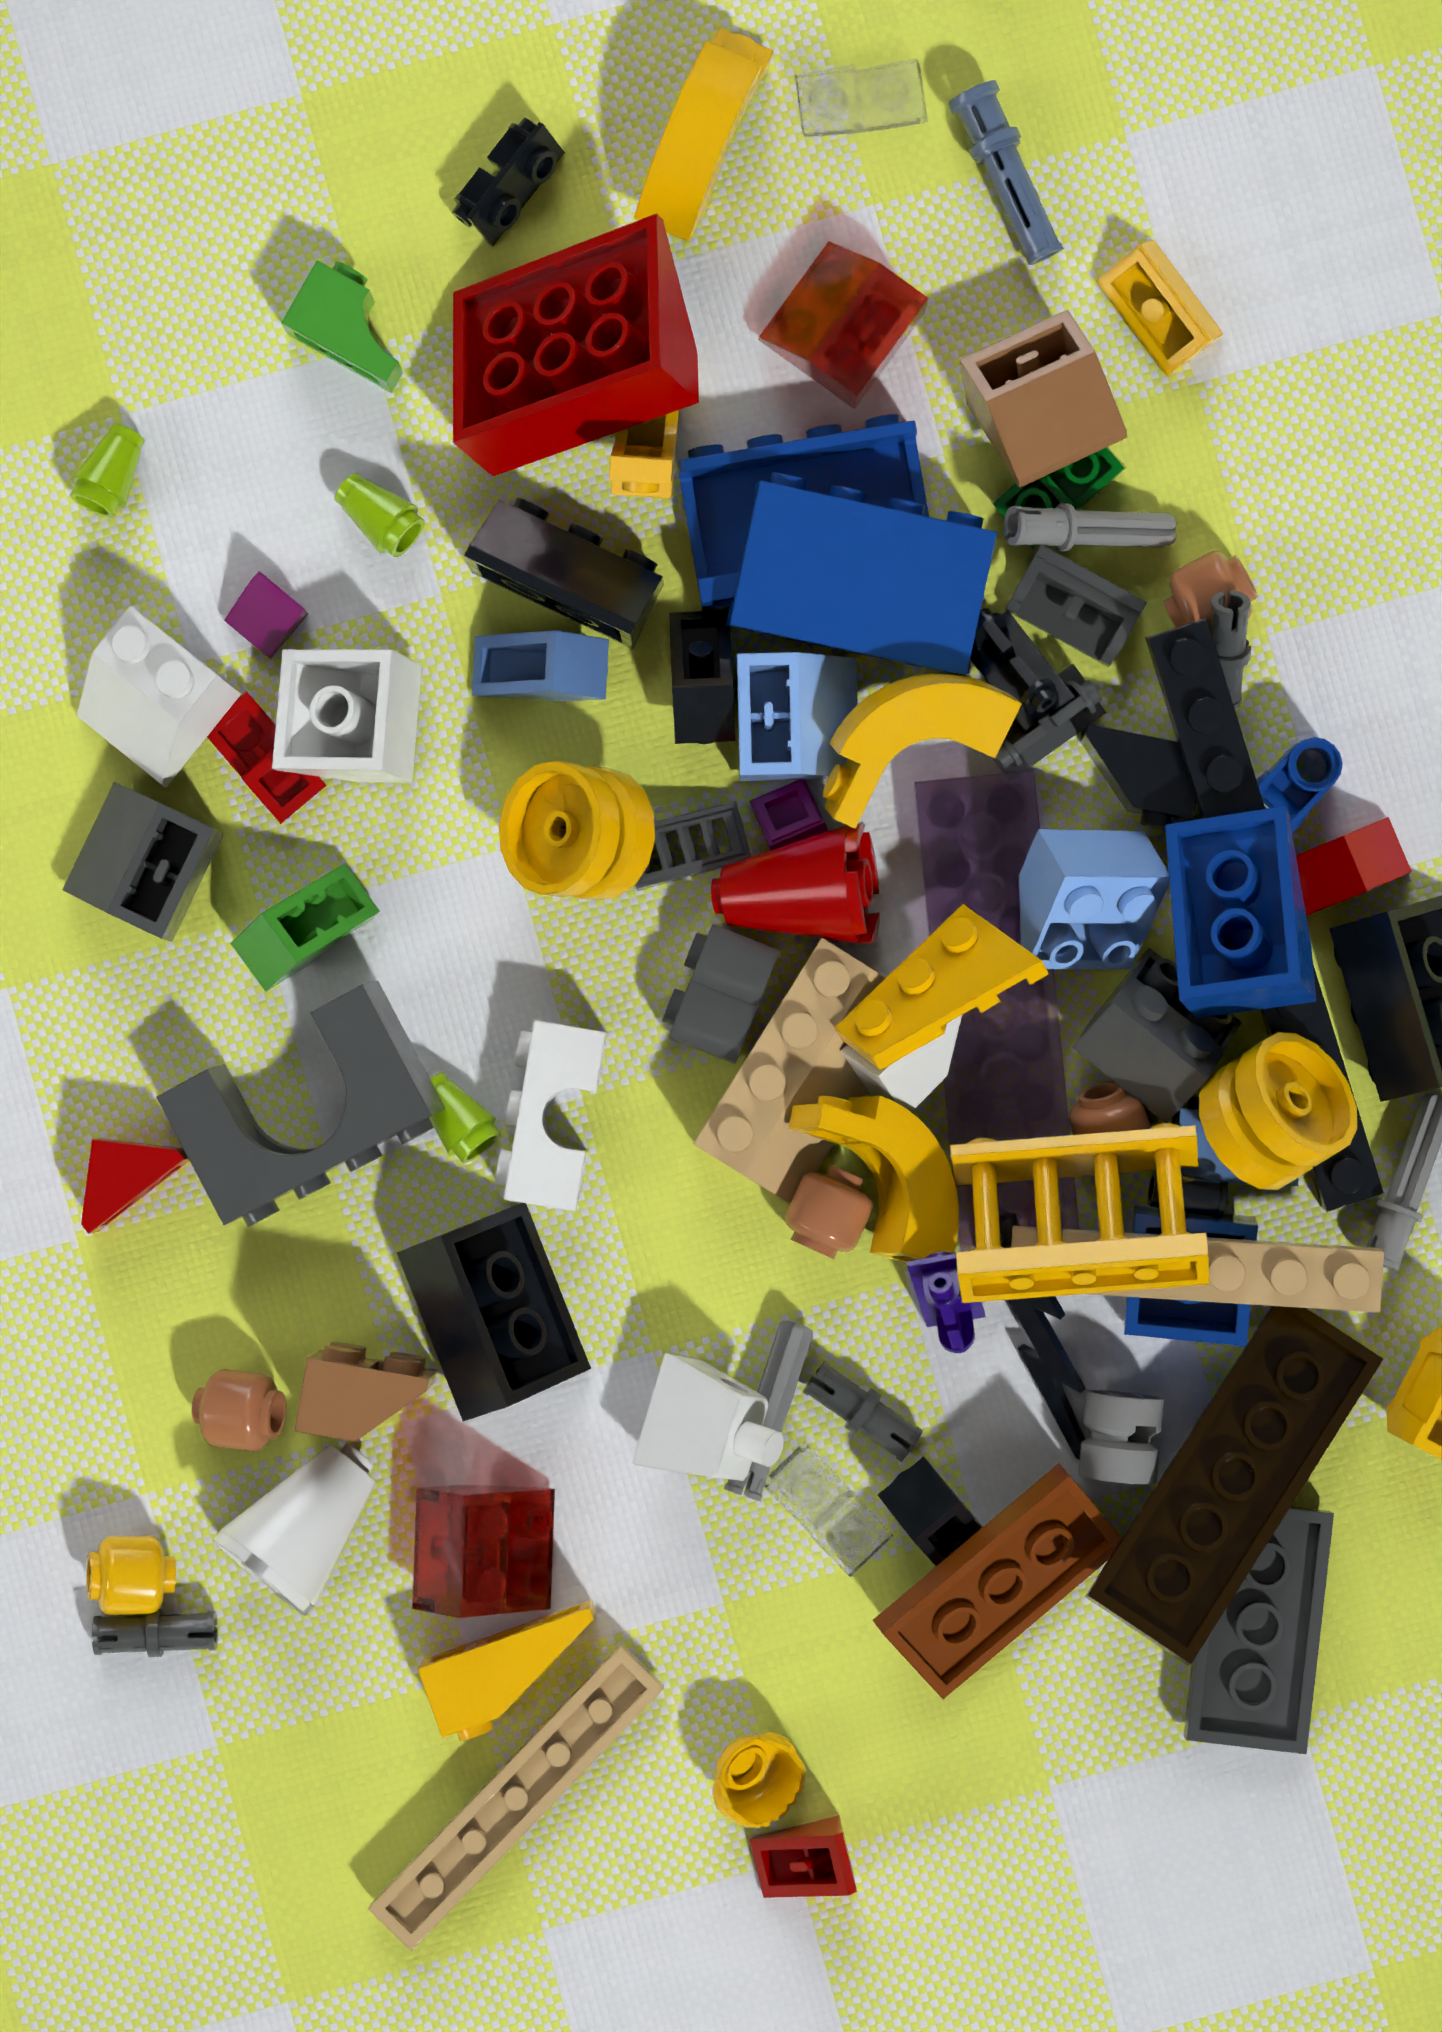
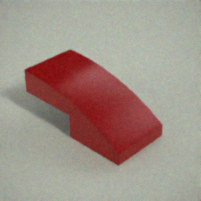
(247, 742)

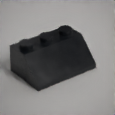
(565, 570)
(1396, 994)
(494, 1311)

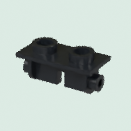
(526, 160)
(1016, 666)

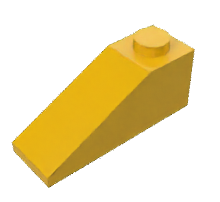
(488, 1675)

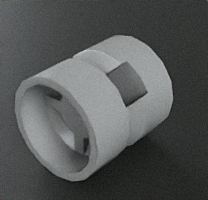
(1121, 1437)

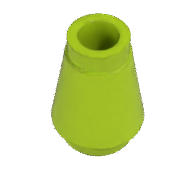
(108, 472)
(381, 515)
(464, 1125)

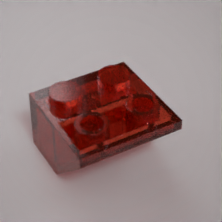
(844, 321)
(483, 1550)

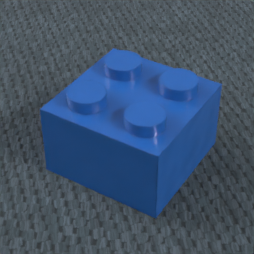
(1191, 1319)

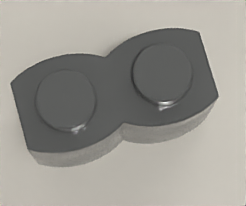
(722, 992)

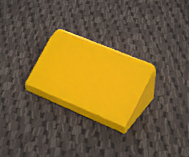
(1159, 306)

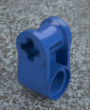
(1287, 788)

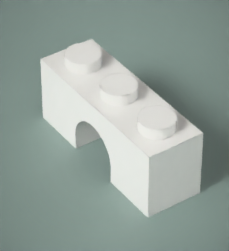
(539, 1167)

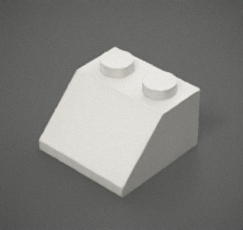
(151, 696)
(347, 715)

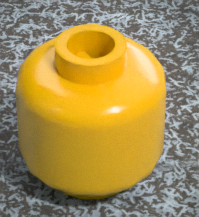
(129, 1575)

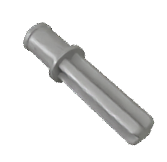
(1069, 527)
(1399, 1210)
(778, 1387)

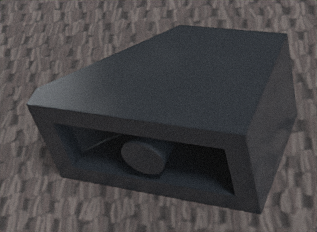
(701, 677)
(1143, 774)
(929, 1511)

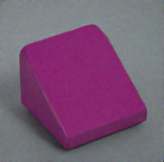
(265, 615)
(788, 814)

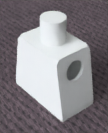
(705, 1423)

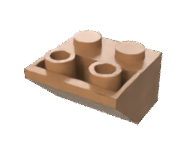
(1042, 398)
(353, 1394)

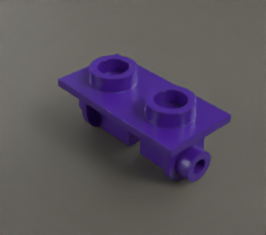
(941, 1301)

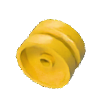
(576, 831)
(1277, 1111)

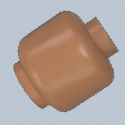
(1202, 579)
(1107, 1109)
(828, 1212)
(239, 1410)

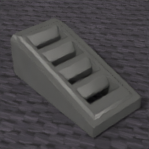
(693, 867)

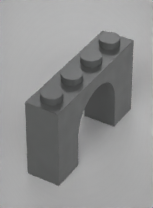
(384, 1098)

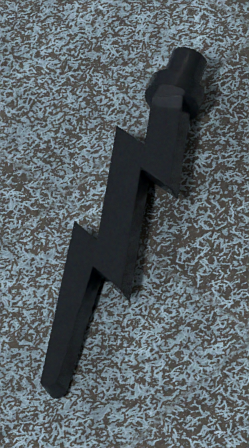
(1048, 1360)

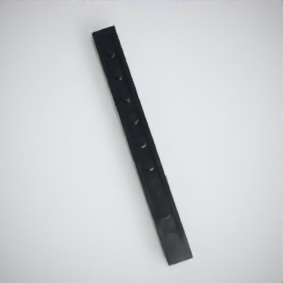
(1227, 785)

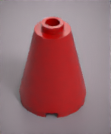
(805, 888)

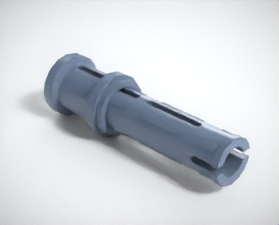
(995, 146)

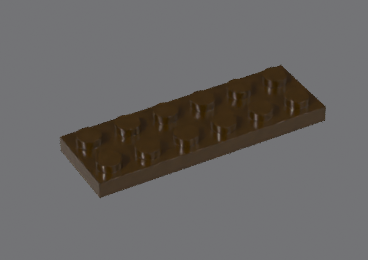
(1233, 1479)

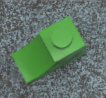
(334, 320)
(304, 926)

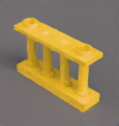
(1082, 1267)

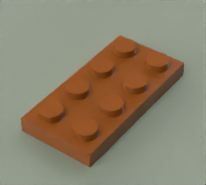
(999, 1581)

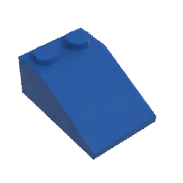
(1238, 914)

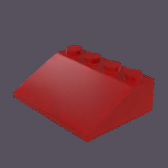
(571, 348)

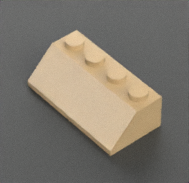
(788, 1067)

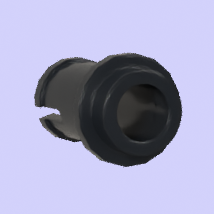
(1199, 1195)

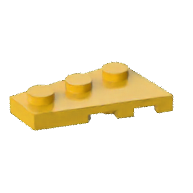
(943, 978)

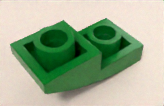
(1070, 484)

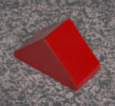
(1350, 865)
(122, 1175)
(804, 1861)

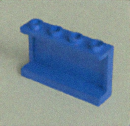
(721, 486)
(862, 575)

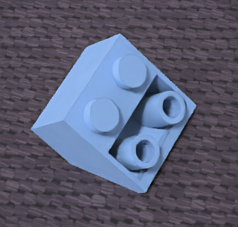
(791, 712)
(1089, 897)

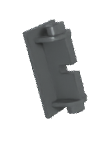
(1024, 749)

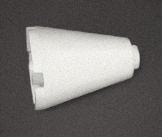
(301, 1526)

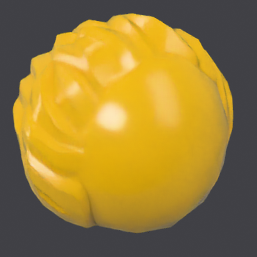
(757, 1779)

